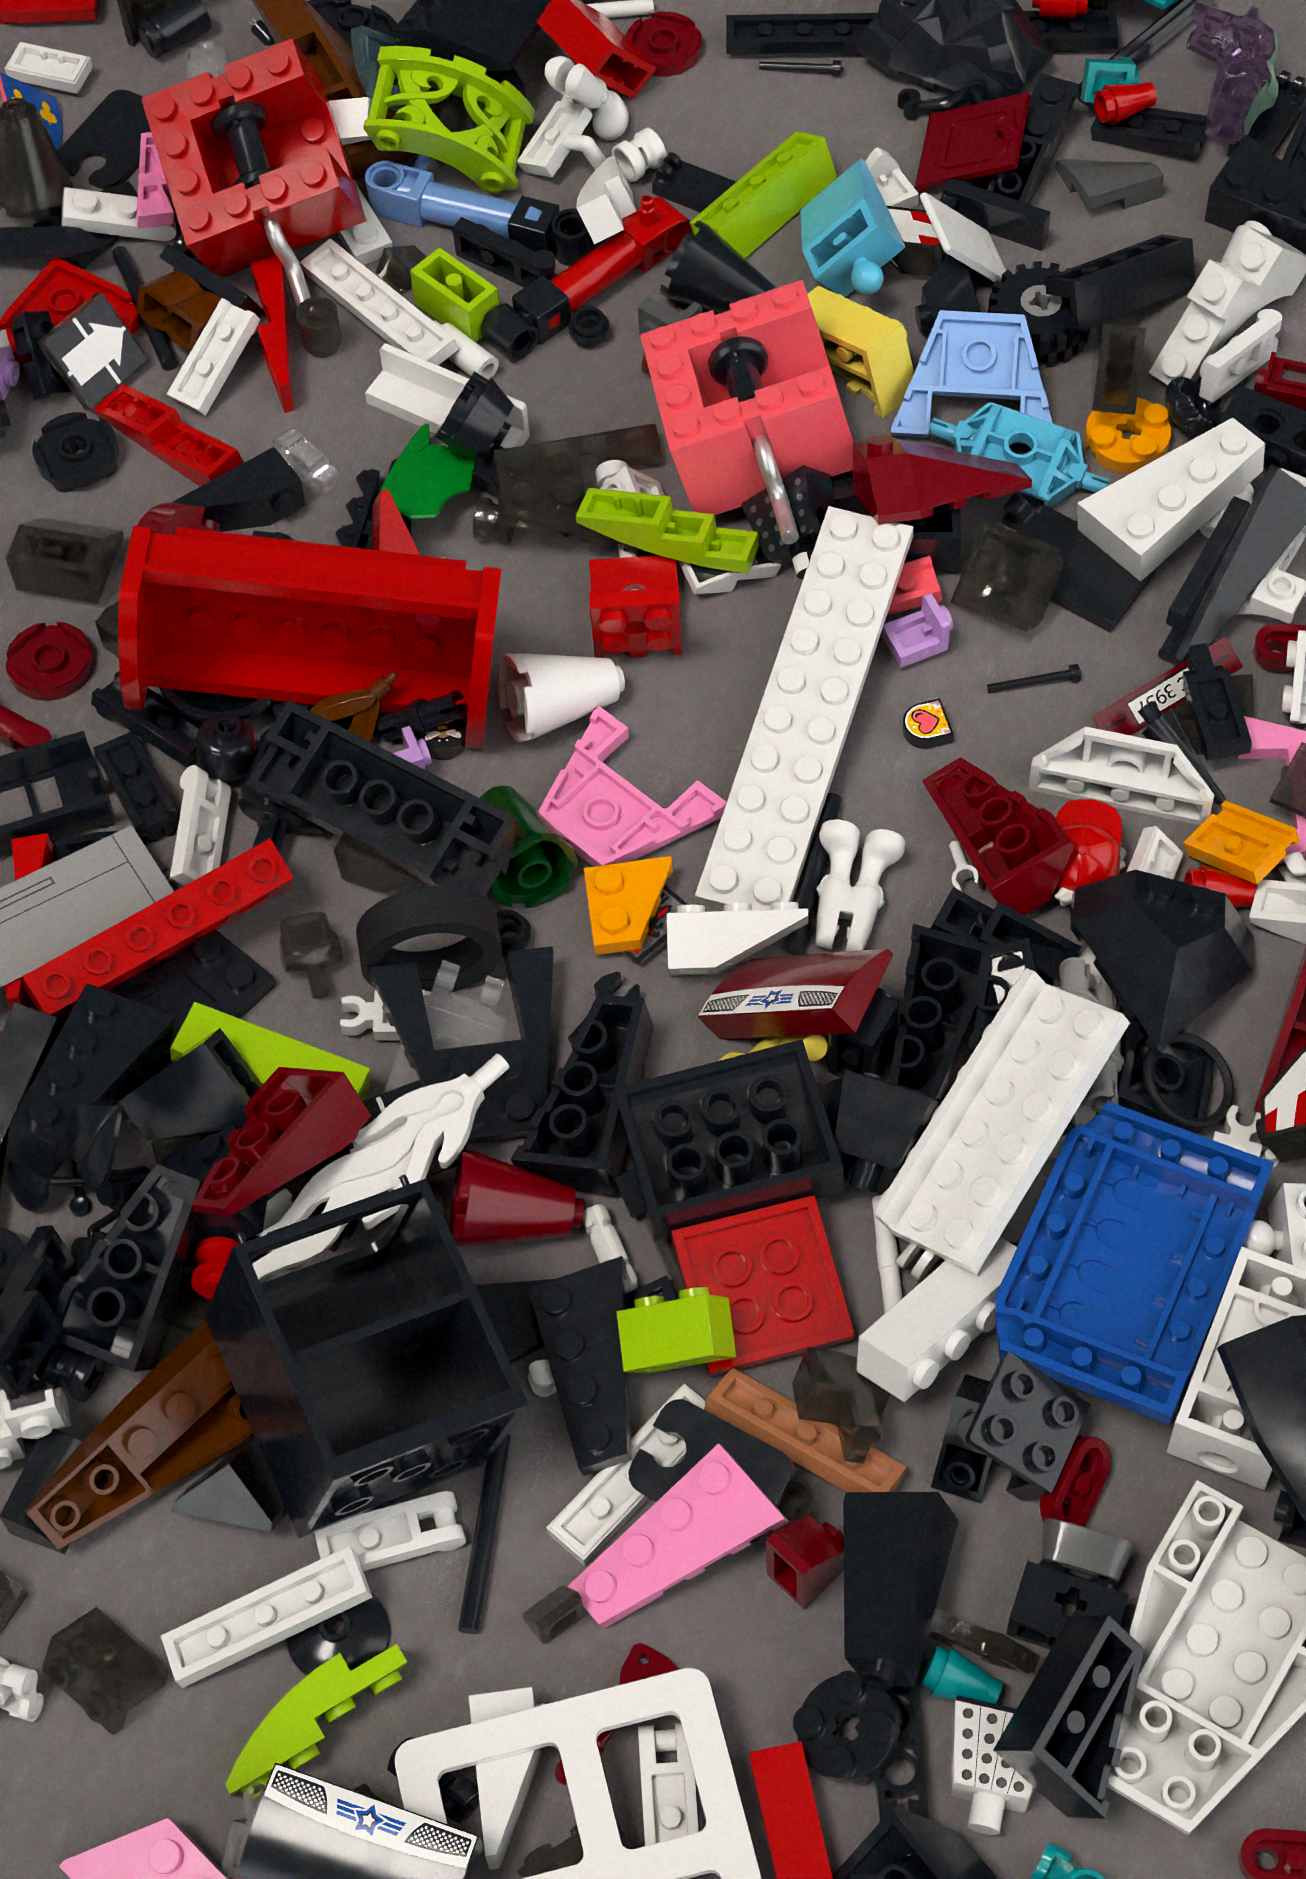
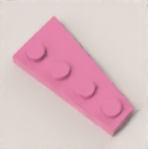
(692, 1525)

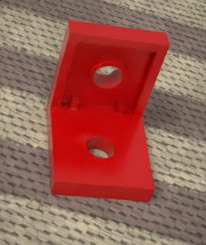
(635, 618)

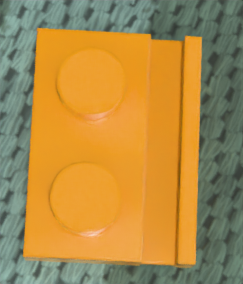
(1241, 842)

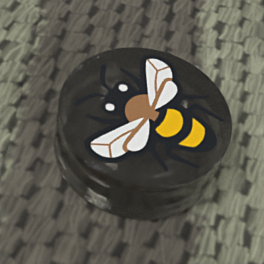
(446, 740)

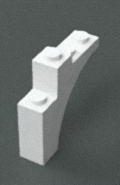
(1226, 298)

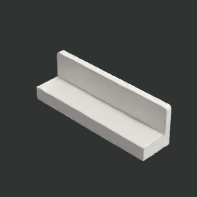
(426, 393)

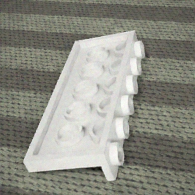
(1000, 1121)

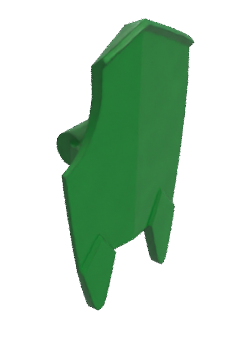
(427, 477)

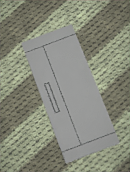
(75, 901)

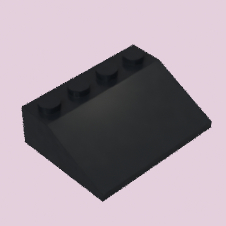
(478, 30)
(729, 1138)

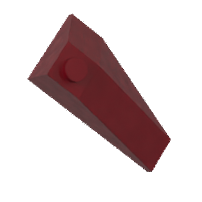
(1008, 840)
(290, 1127)

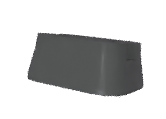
(1085, 1551)

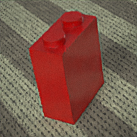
(597, 45)

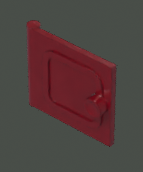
(968, 142)

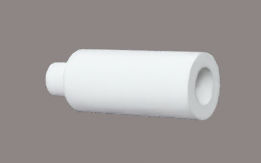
(470, 355)

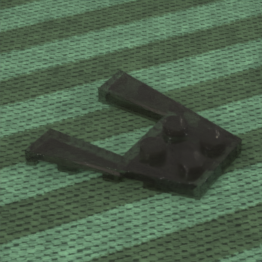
(544, 484)

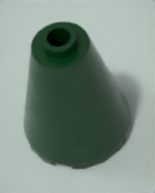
(539, 854)

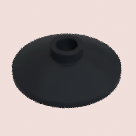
(362, 1638)

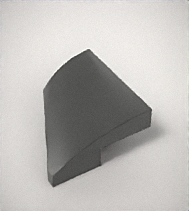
(1111, 181)

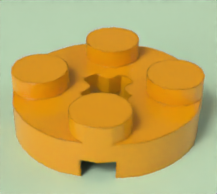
(1128, 455)

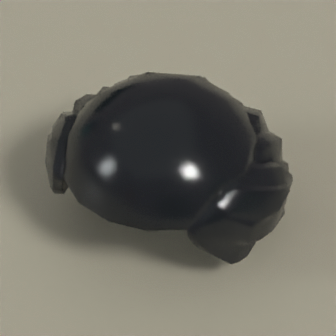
(1190, 410)

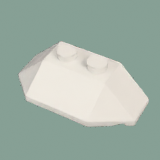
(1123, 773)

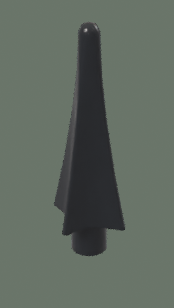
(1168, 729)

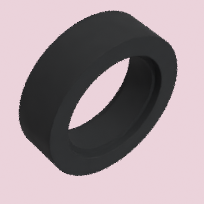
(430, 912)

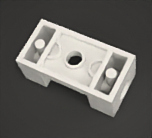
(1210, 1420)

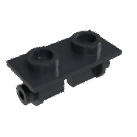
(39, 374)

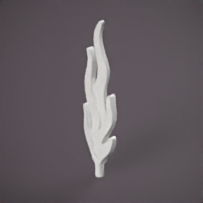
(430, 1117)

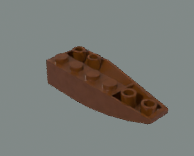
(333, 62)
(151, 1439)

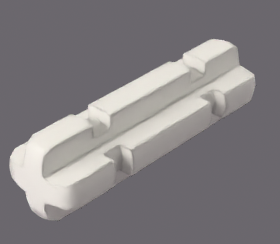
(606, 1240)

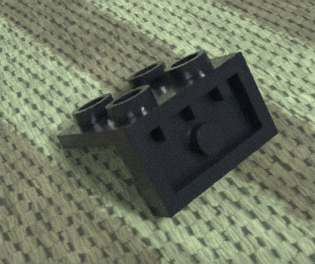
(1027, 1426)

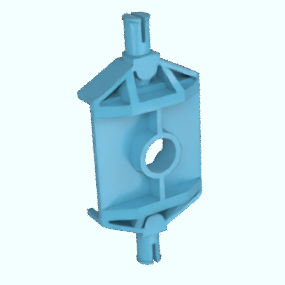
(1054, 457)

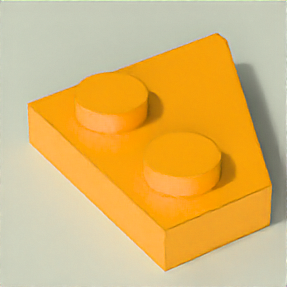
(624, 901)

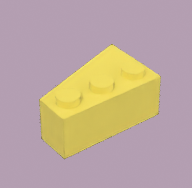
(864, 349)

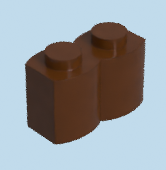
(177, 306)

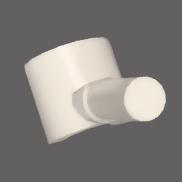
(1295, 868)
(963, 869)
(541, 1378)

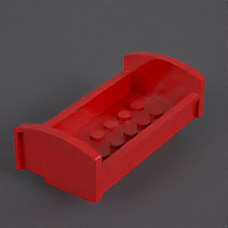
(302, 621)

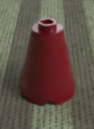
(508, 1204)

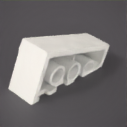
(1168, 500)

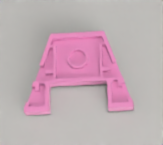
(610, 817)

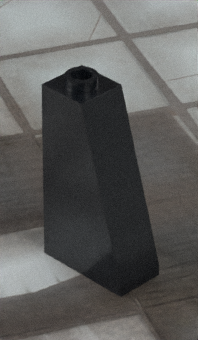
(892, 1580)

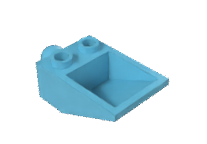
(849, 233)

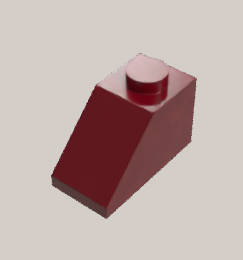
(805, 1558)

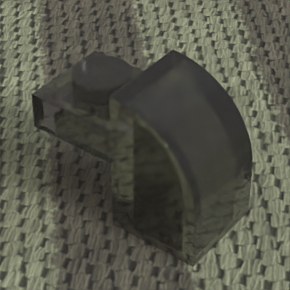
(835, 1393)

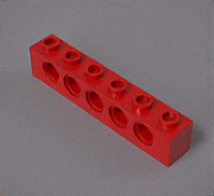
(160, 929)

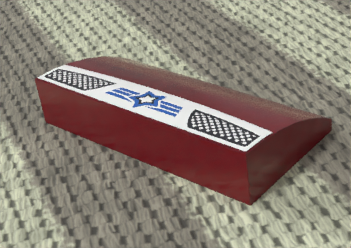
(796, 995)

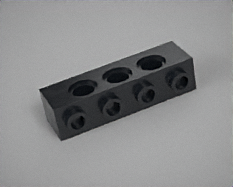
(1276, 424)

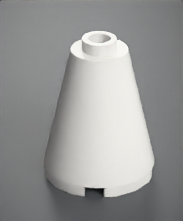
(554, 690)

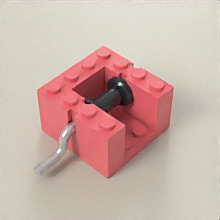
(748, 401)

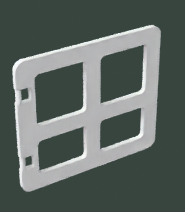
(573, 1729)

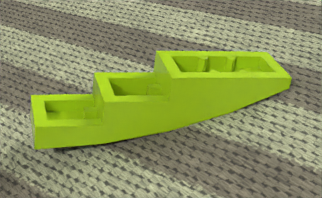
(654, 526)

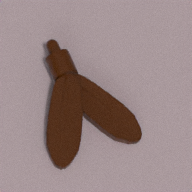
(361, 703)

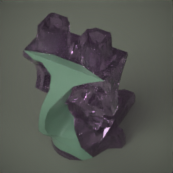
(1246, 68)

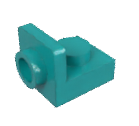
(1102, 72)

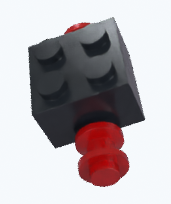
(214, 1234)

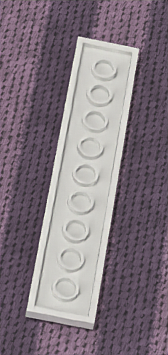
(805, 712)

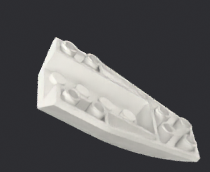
(1217, 1664)

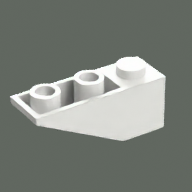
(719, 939)

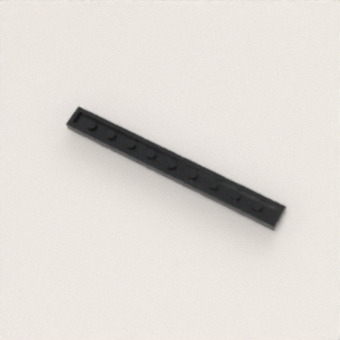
(843, 31)

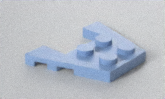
(977, 359)

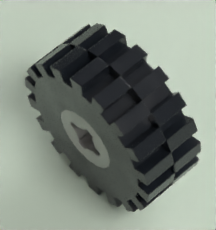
(1046, 315)

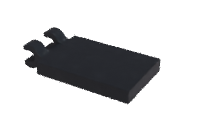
(1090, 579)

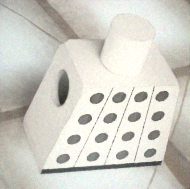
(980, 1772)

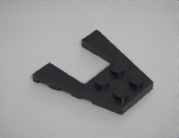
(518, 1091)

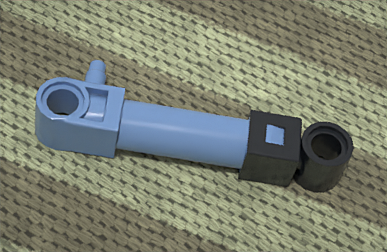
(414, 197)

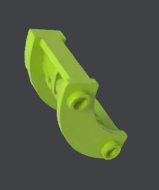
(480, 152)

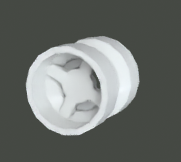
(641, 153)

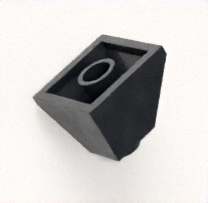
(913, 1849)

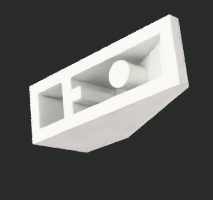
(503, 1781)

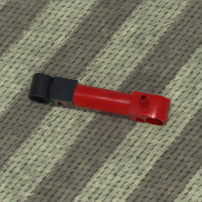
(546, 305)

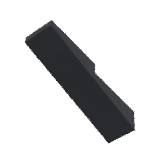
(23, 1049)

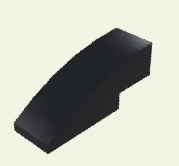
(998, 926)

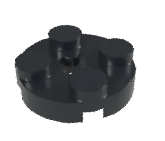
(77, 470)
(821, 1719)

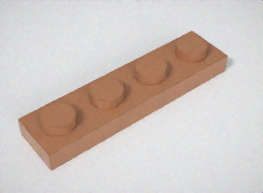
(805, 1442)

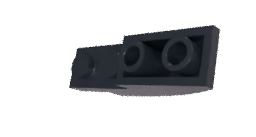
(1042, 135)

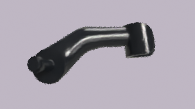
(913, 106)

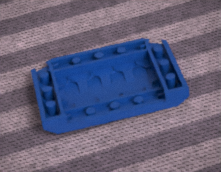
(1128, 1258)

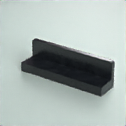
(1125, 280)

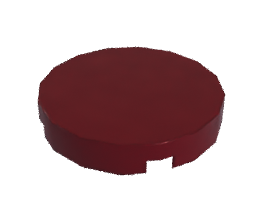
(667, 42)
(49, 661)

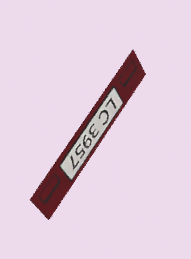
(1164, 691)

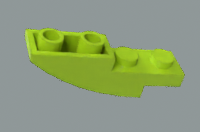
(291, 1728)

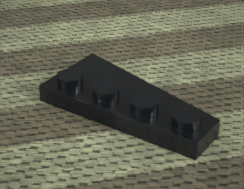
(586, 1360)

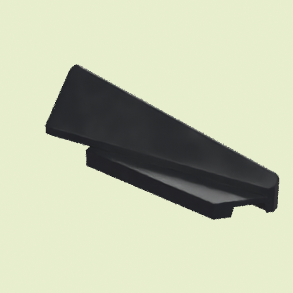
(1234, 562)

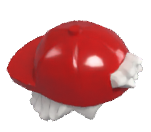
(1096, 839)

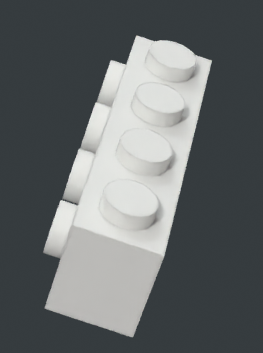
(932, 1324)

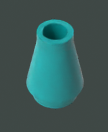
(953, 1674)

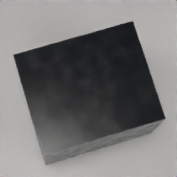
(365, 1364)

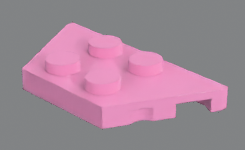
(148, 1853)

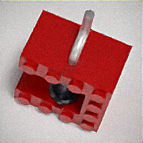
(254, 162)

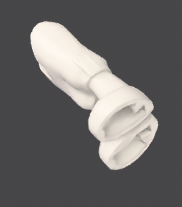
(582, 87)
(863, 900)

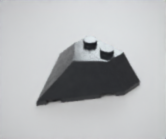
(1162, 948)

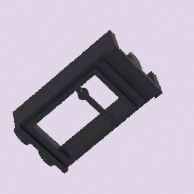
(77, 781)

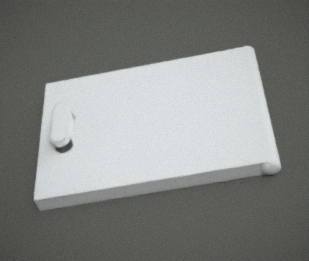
(963, 239)

